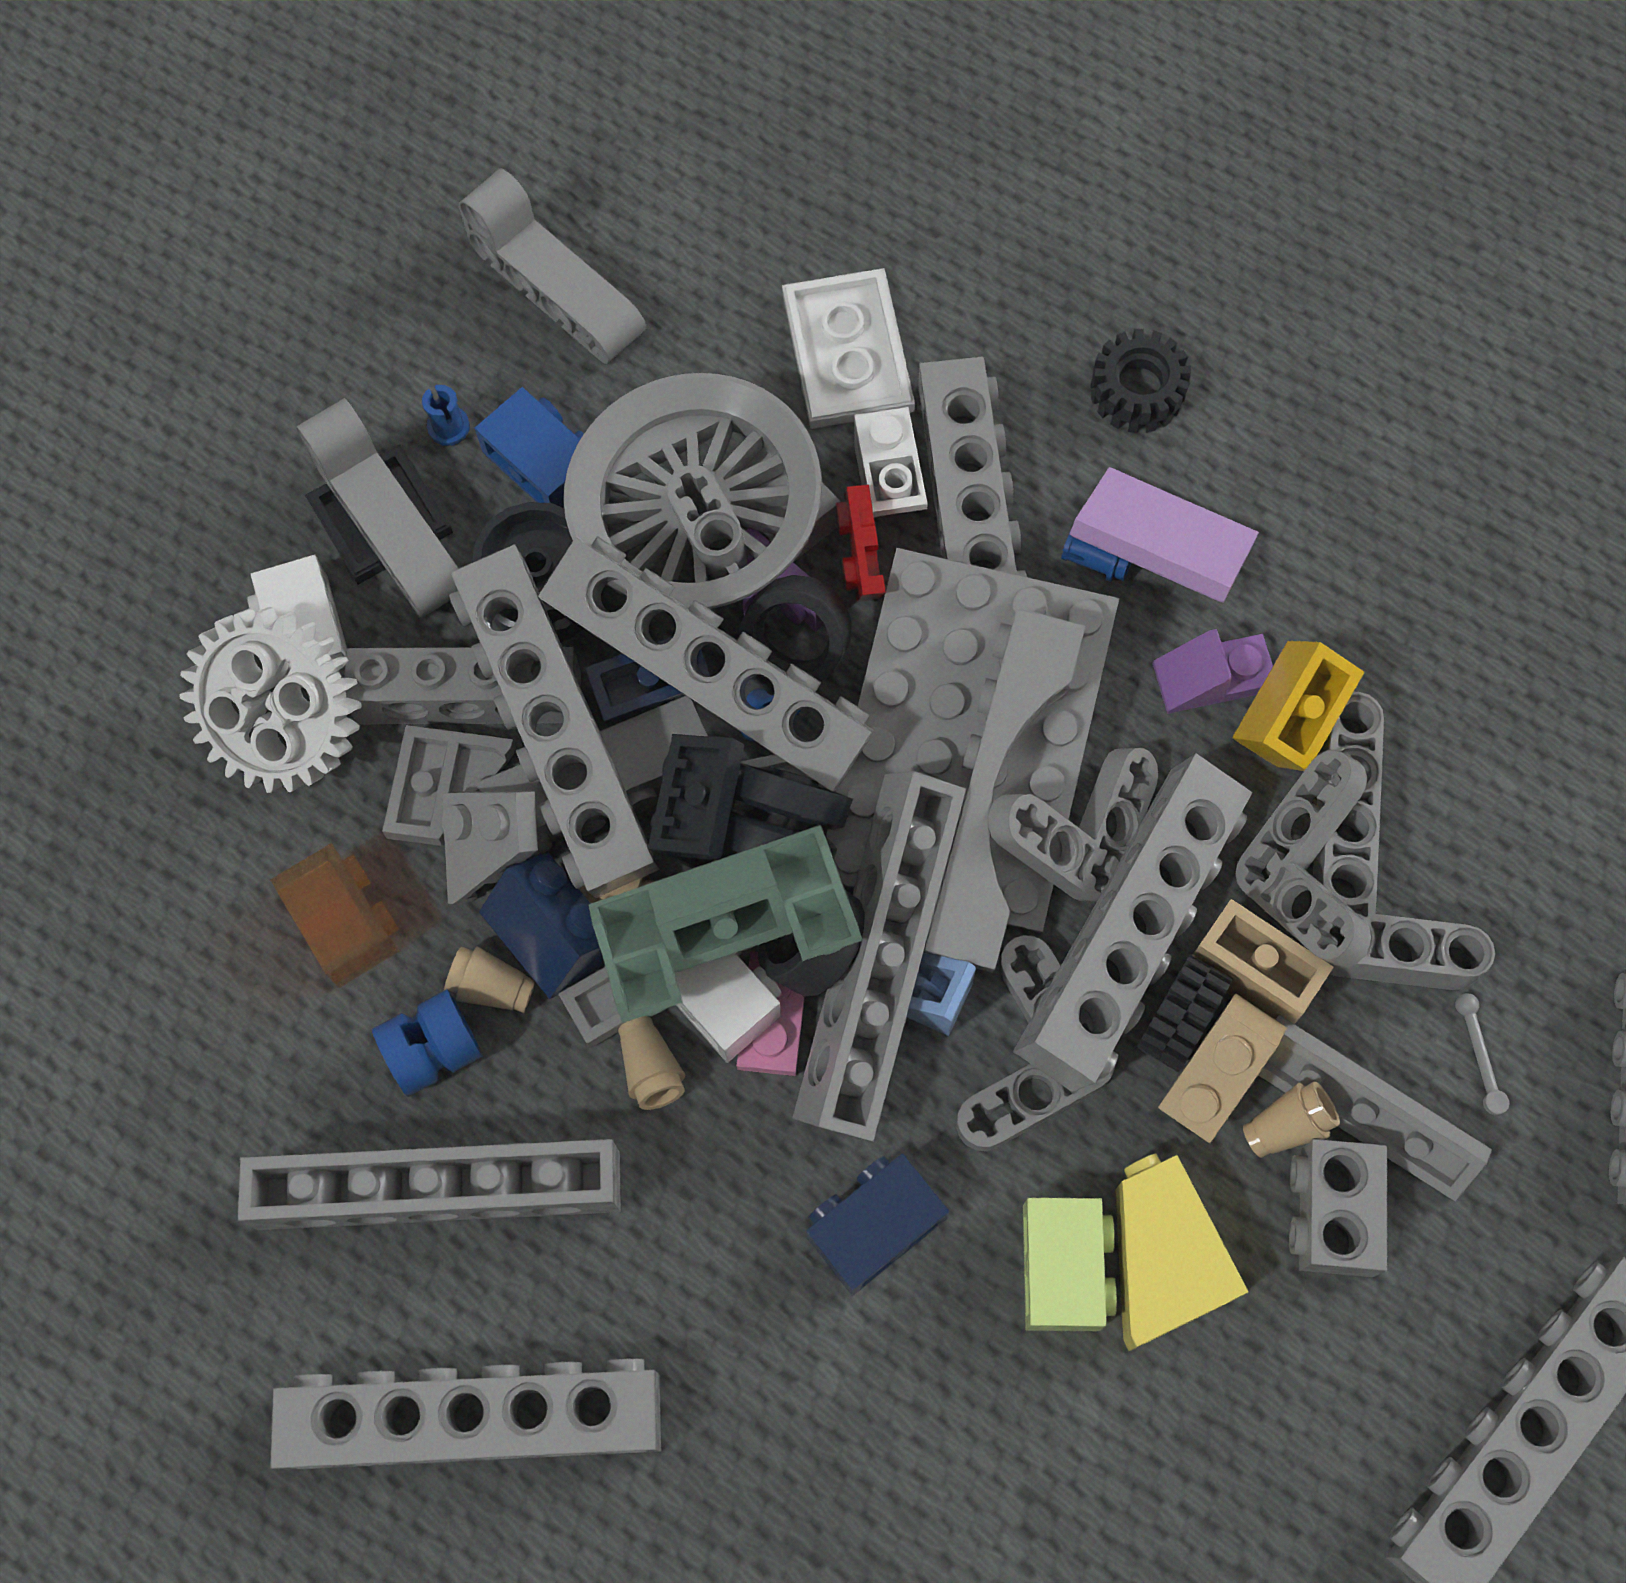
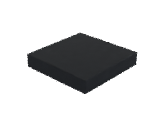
(346, 536)

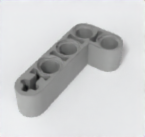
(558, 281)
(379, 506)

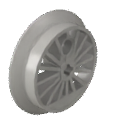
(657, 426)

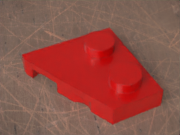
(857, 521)

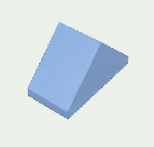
(940, 991)

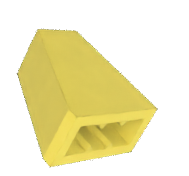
(1168, 1252)

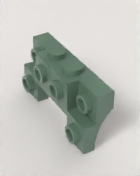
(718, 912)

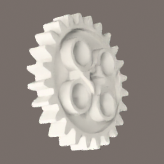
(228, 672)

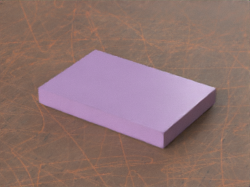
(1164, 534)

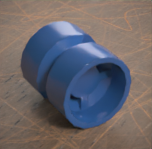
(426, 1043)

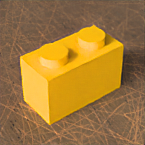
(1298, 704)

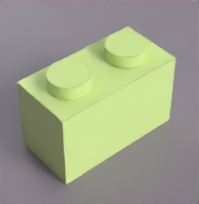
(1066, 1264)

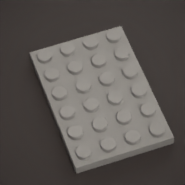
(925, 699)

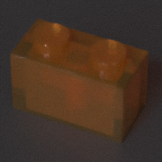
(336, 915)

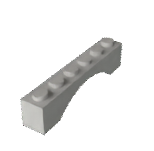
(1034, 673)

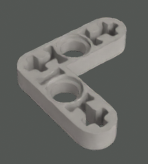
(1087, 851)
(1289, 872)
(987, 1099)

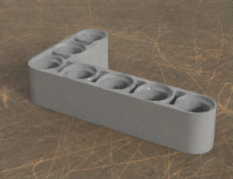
(1359, 866)

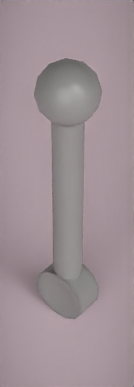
(1495, 1101)

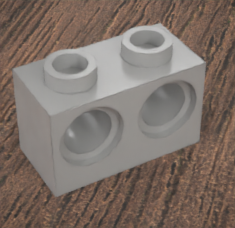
(1358, 1211)

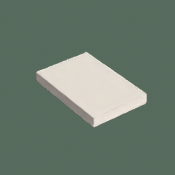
(847, 347)

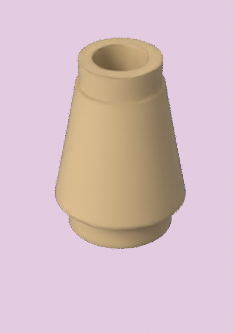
(488, 981)
(649, 1065)
(1292, 1120)

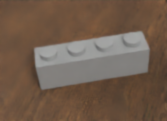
(638, 755)

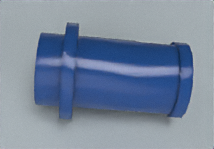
(446, 421)
(1095, 559)

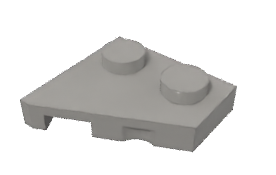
(437, 764)
(485, 837)

